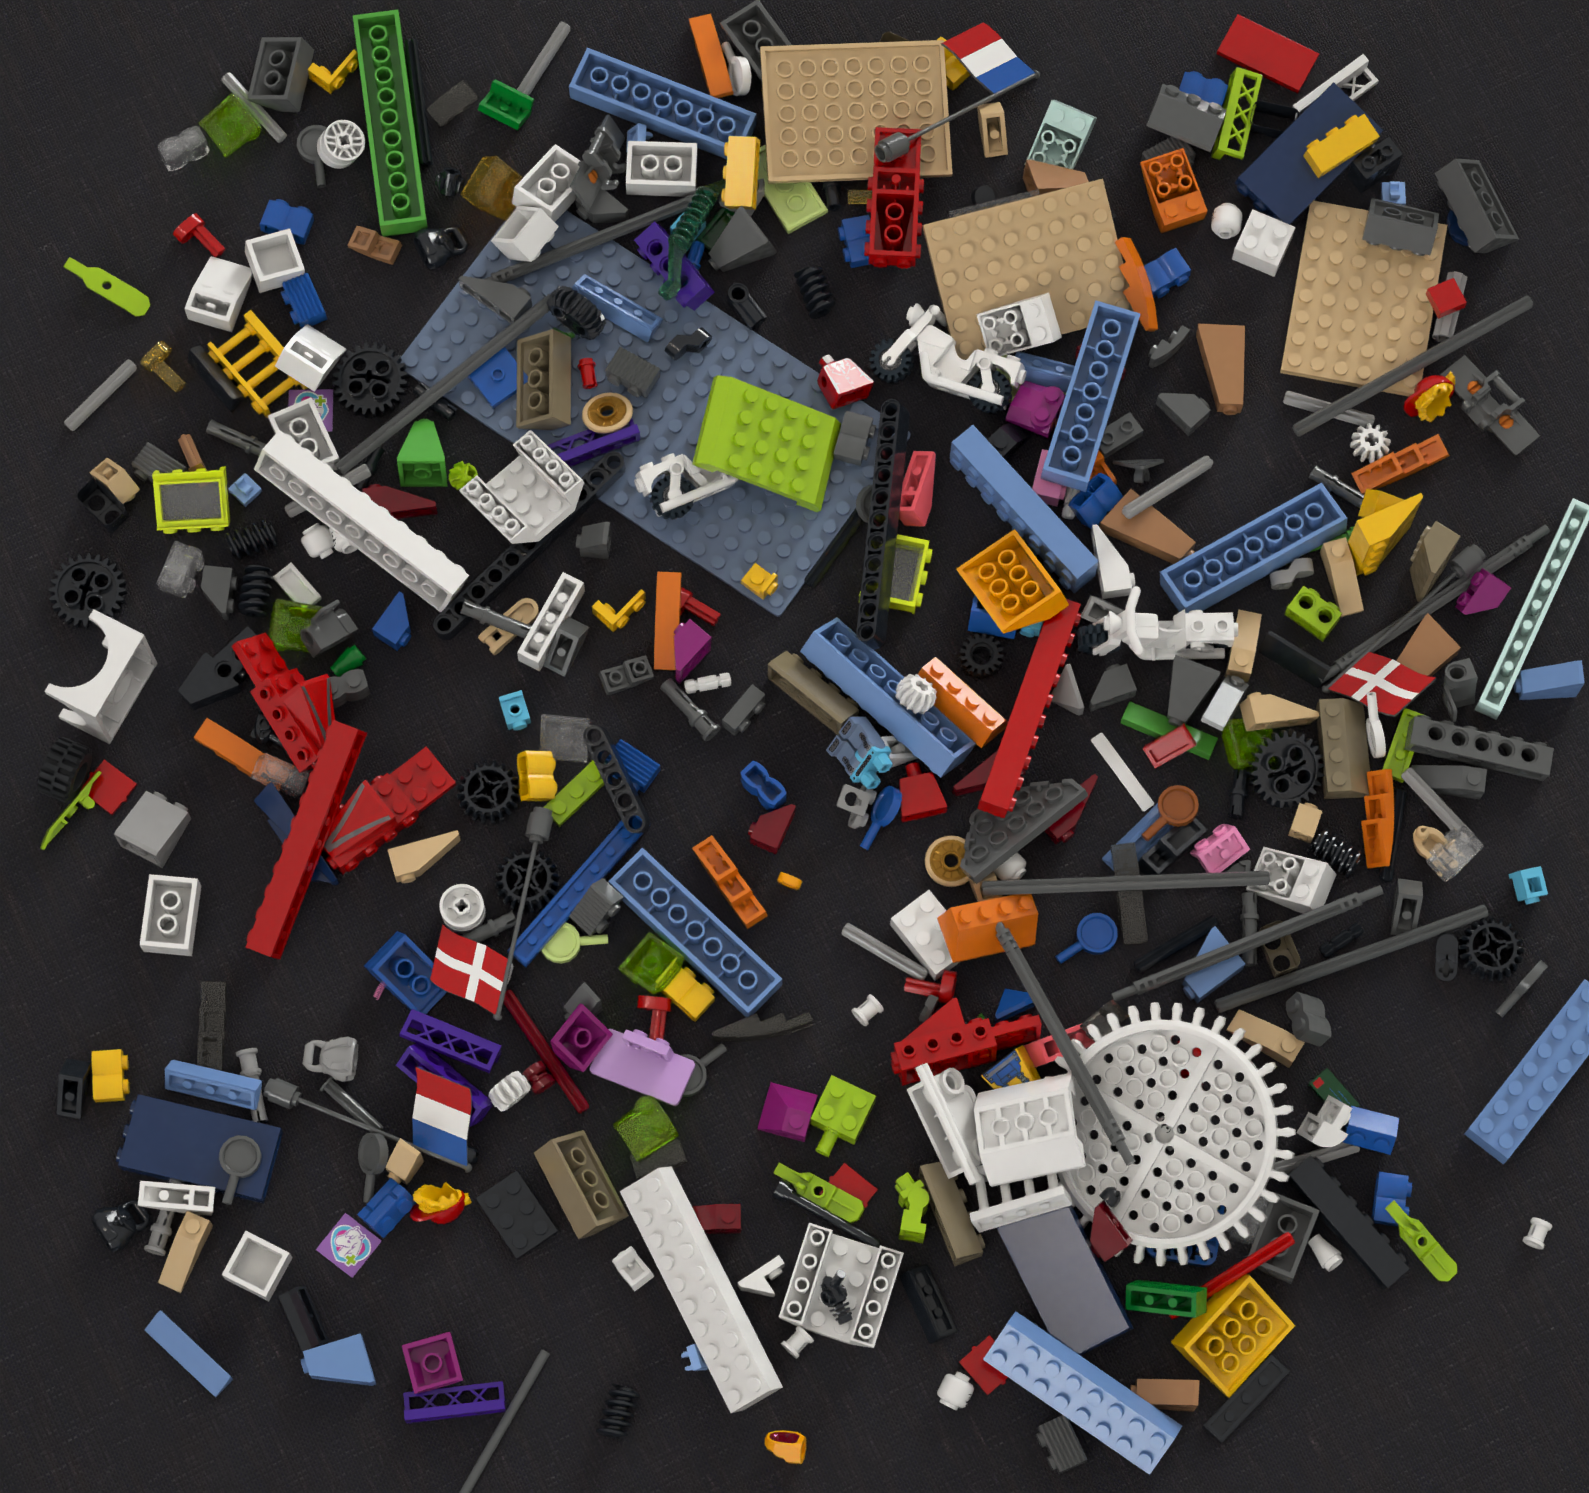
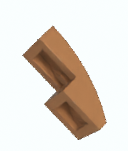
(373, 245)

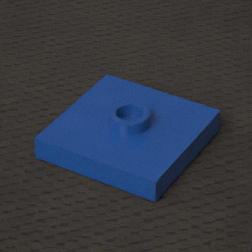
(497, 378)

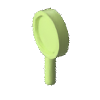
(567, 942)

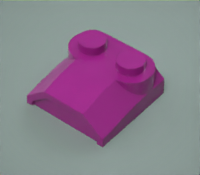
(1036, 408)
(432, 1363)

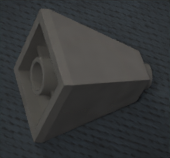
(740, 243)
(1188, 689)

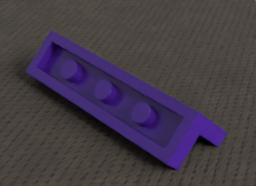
(597, 447)
(452, 1036)
(457, 1410)

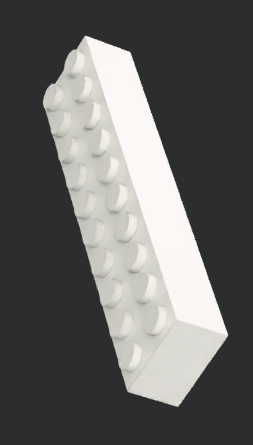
(360, 521)
(701, 1289)

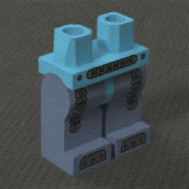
(861, 752)

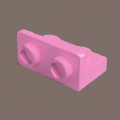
(1220, 848)

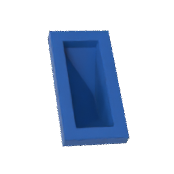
(1011, 1004)

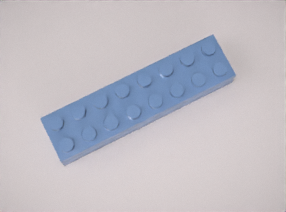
(658, 103)
(1090, 396)
(1023, 509)
(1254, 550)
(873, 684)
(695, 933)
(1535, 1080)
(1082, 1393)

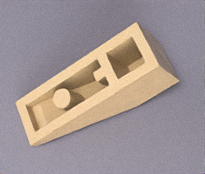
(1342, 576)
(1244, 646)
(1271, 712)
(417, 857)
(1275, 1041)
(185, 1251)

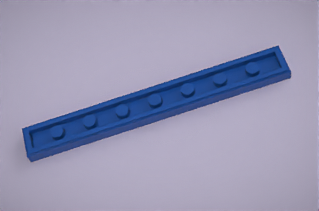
(564, 902)

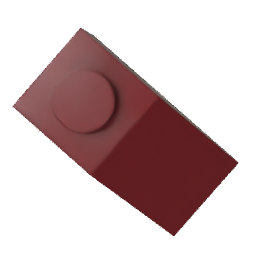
(772, 828)
(1107, 1233)

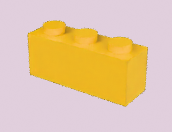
(1340, 145)
(741, 172)

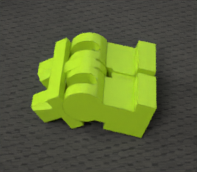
(916, 1201)

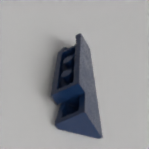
(280, 821)

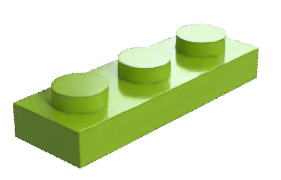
(1397, 757)
(575, 794)

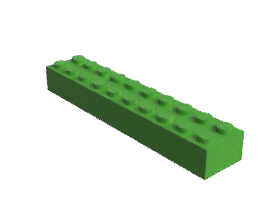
(390, 123)

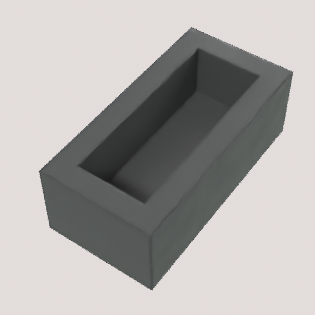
(1120, 434)
(739, 716)

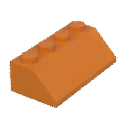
(963, 704)
(972, 927)

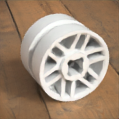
(340, 144)
(452, 902)

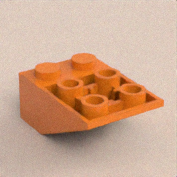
(1173, 190)

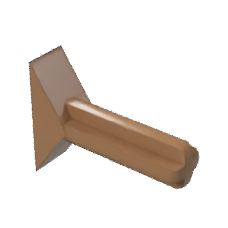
(191, 452)

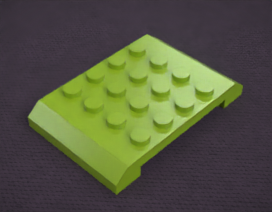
(767, 441)

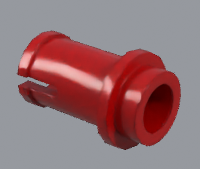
(587, 370)

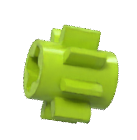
(461, 474)

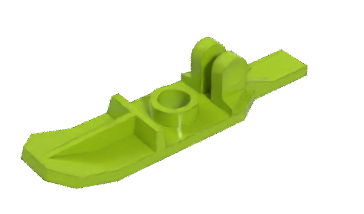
(119, 293)
(83, 799)
(832, 1198)
(1430, 1252)

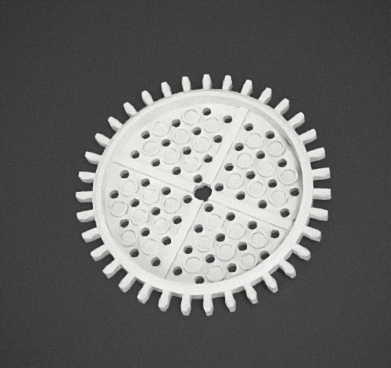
(1251, 1092)

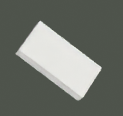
(296, 585)

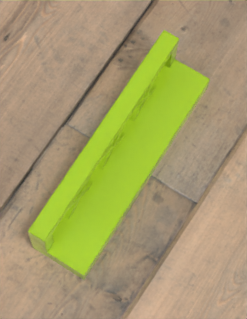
(1231, 105)

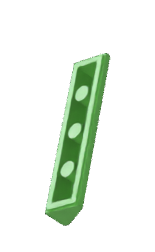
(1157, 726)

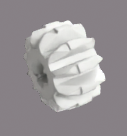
(1376, 438)
(916, 694)
(509, 1091)

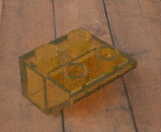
(492, 187)

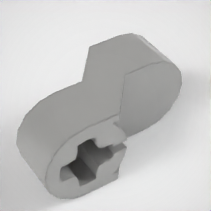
(1284, 578)

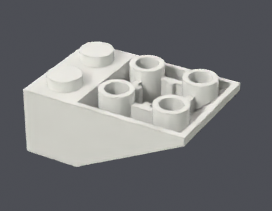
(219, 294)
(1020, 325)
(309, 357)
(1294, 880)

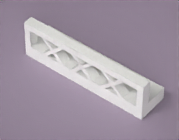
(1342, 80)

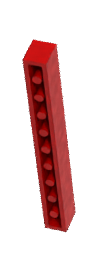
(1028, 710)
(305, 839)

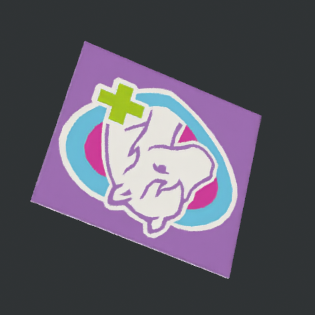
(322, 399)
(348, 1245)

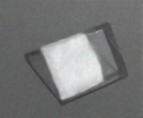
(564, 737)

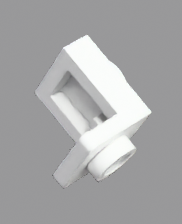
(632, 1268)

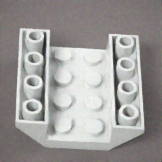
(528, 494)
(1028, 1130)
(867, 1281)

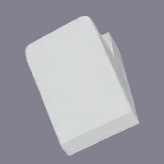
(757, 1282)

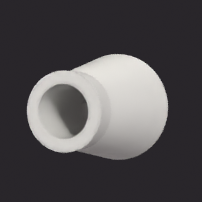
(1326, 1254)

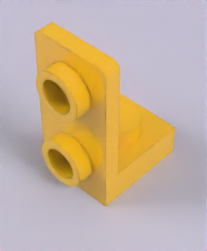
(329, 82)
(606, 613)

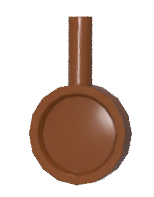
(1176, 807)

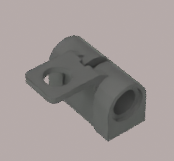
(327, 629)
(1459, 686)

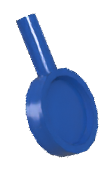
(882, 813)
(1094, 935)

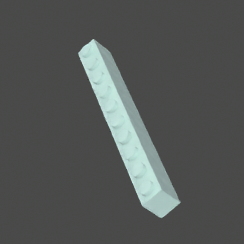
(1534, 609)

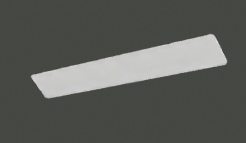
(1122, 772)

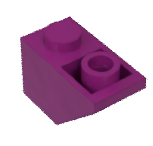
(1483, 593)

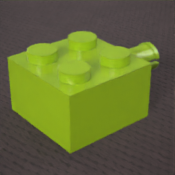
(841, 1113)

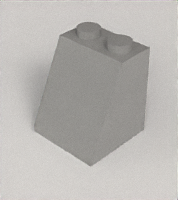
(153, 828)

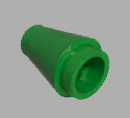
(348, 660)

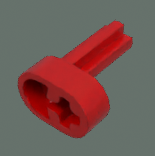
(195, 227)
(697, 607)
(944, 991)
(659, 1008)

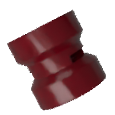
(538, 1077)

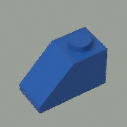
(394, 624)

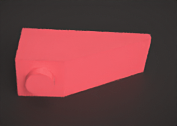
(917, 489)
(1046, 1050)

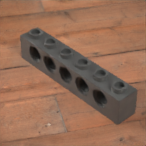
(1420, 742)

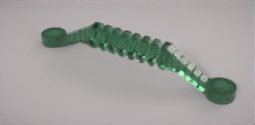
(685, 232)

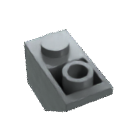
(218, 588)

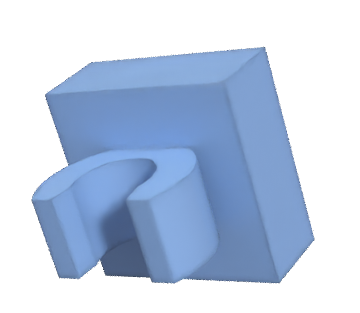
(638, 133)
(1393, 192)
(245, 490)
(695, 1357)

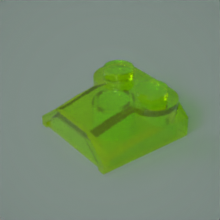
(231, 125)
(287, 622)
(1241, 743)
(652, 964)
(645, 1127)

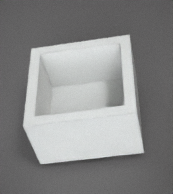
(525, 234)
(1263, 243)
(273, 259)
(257, 1266)

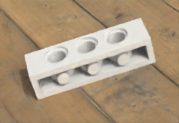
(554, 612)

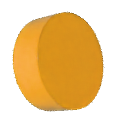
(789, 881)

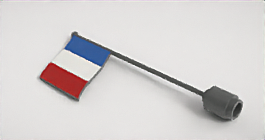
(988, 62)
(438, 1118)

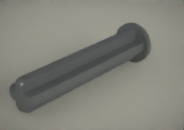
(349, 1104)

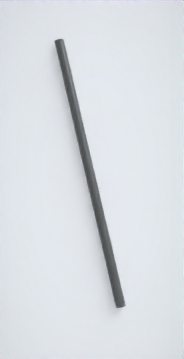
(505, 1422)

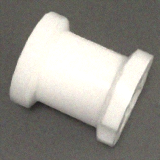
(867, 1010)
(1537, 1233)
(797, 1342)

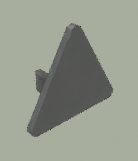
(1141, 467)

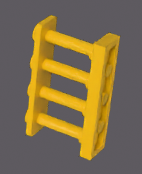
(267, 343)

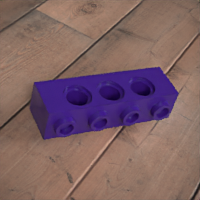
(697, 288)
(426, 1059)

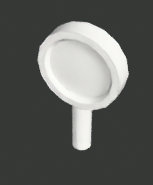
(738, 71)
(1374, 728)

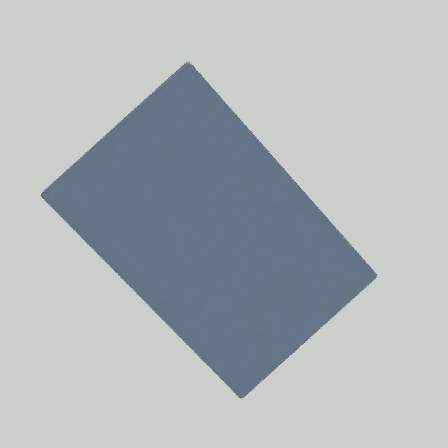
(719, 532)

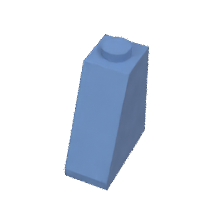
(1550, 681)
(1204, 982)
(340, 1362)

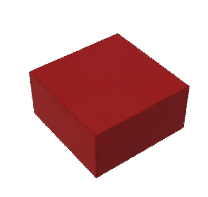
(1446, 298)

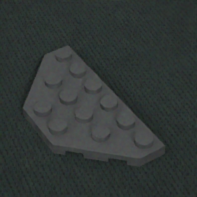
(997, 839)

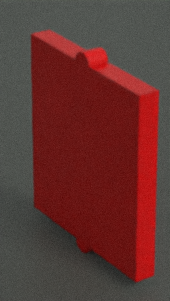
(110, 787)
(853, 1184)
(983, 1373)

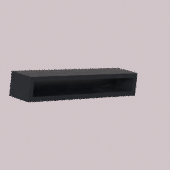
(1347, 1222)

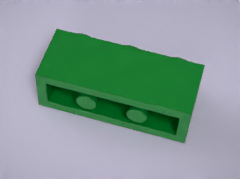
(1166, 1298)

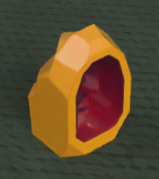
(787, 1445)

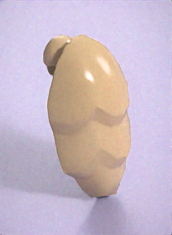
(1425, 839)

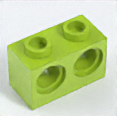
(1309, 617)

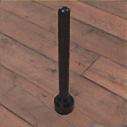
(786, 1193)

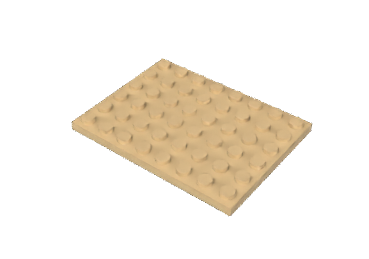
(832, 96)
(1023, 250)
(1358, 303)

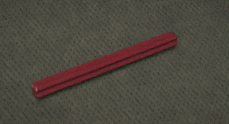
(545, 1052)

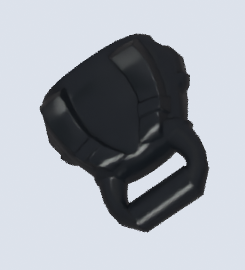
(437, 247)
(117, 1225)

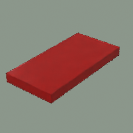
(1267, 53)

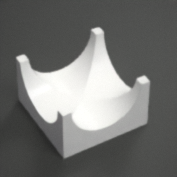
(107, 698)

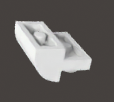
(1326, 1126)

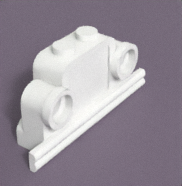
(949, 1120)

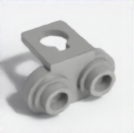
(864, 797)

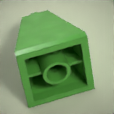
(422, 458)

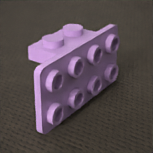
(644, 1065)

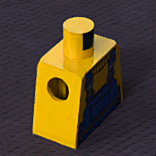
(1012, 1070)

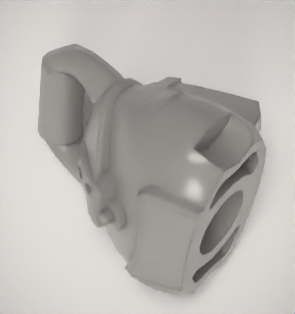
(336, 1058)

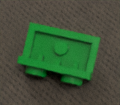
(507, 105)

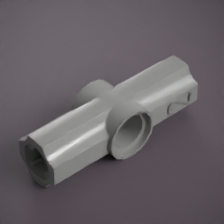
(1446, 325)

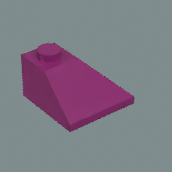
(690, 647)
(580, 1039)
(787, 1112)

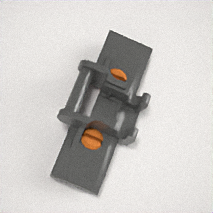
(599, 163)
(1484, 410)

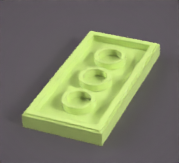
(792, 202)

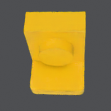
(760, 581)

